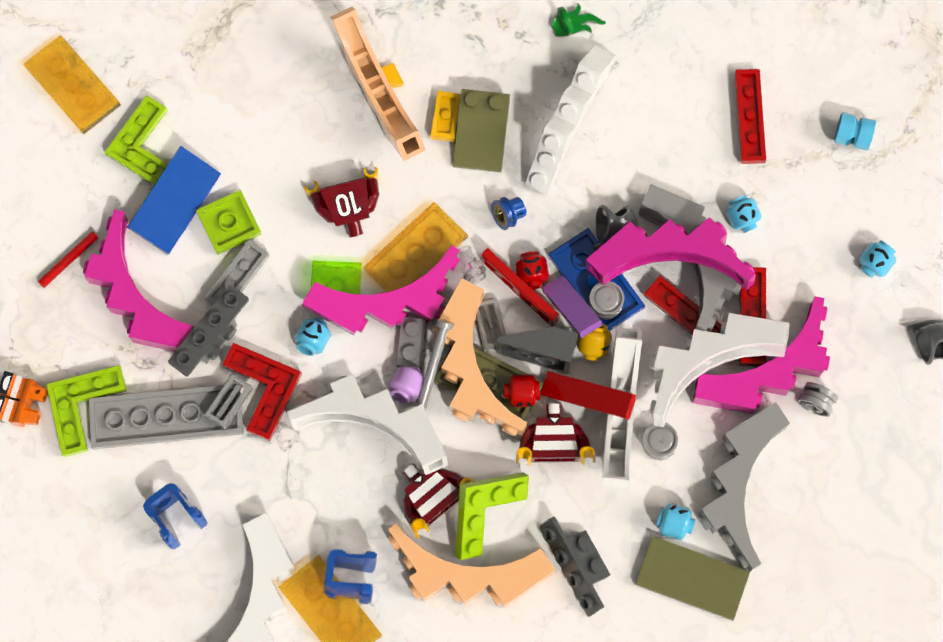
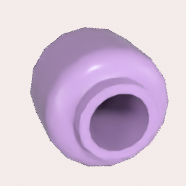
(406, 384)

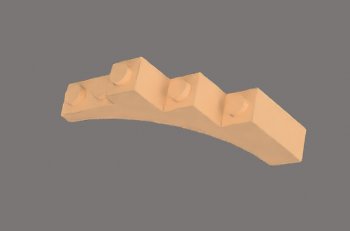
(377, 89)
(461, 365)
(467, 582)

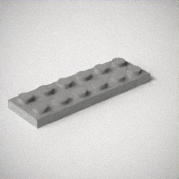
(159, 417)

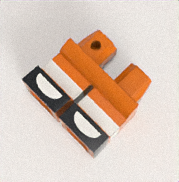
(17, 398)

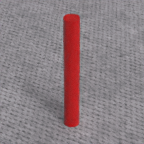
(67, 259)

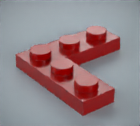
(280, 384)

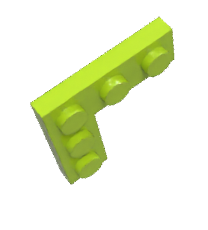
(127, 144)
(64, 401)
(474, 499)

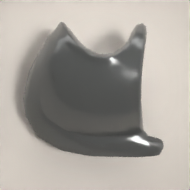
(609, 225)
(929, 339)

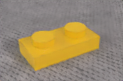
(445, 116)

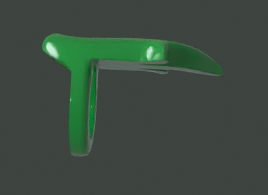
(570, 23)

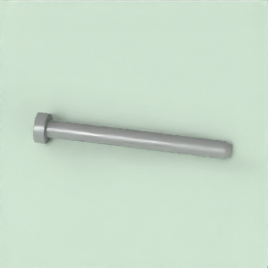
(444, 326)

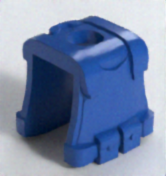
(155, 506)
(359, 562)

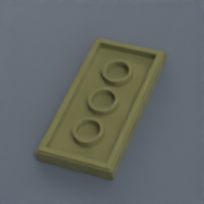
(495, 375)
(692, 578)

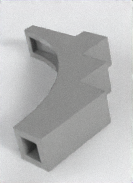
(713, 285)
(731, 478)

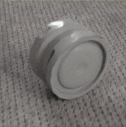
(606, 300)
(818, 399)
(660, 441)

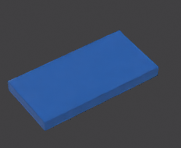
(174, 200)
(571, 263)

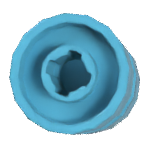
(854, 131)

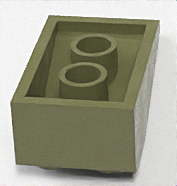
(481, 130)

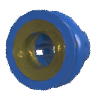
(507, 211)

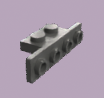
(210, 332)
(578, 562)

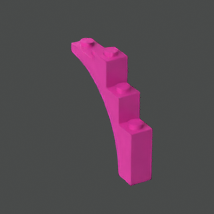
(669, 243)
(111, 271)
(419, 297)
(740, 390)

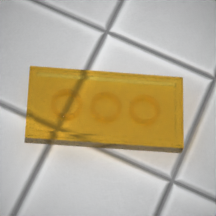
(72, 84)
(415, 249)
(328, 618)

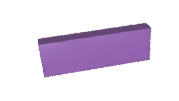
(572, 306)

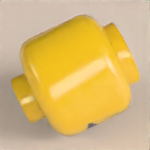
(595, 343)

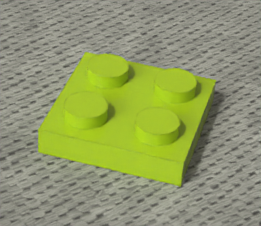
(229, 222)

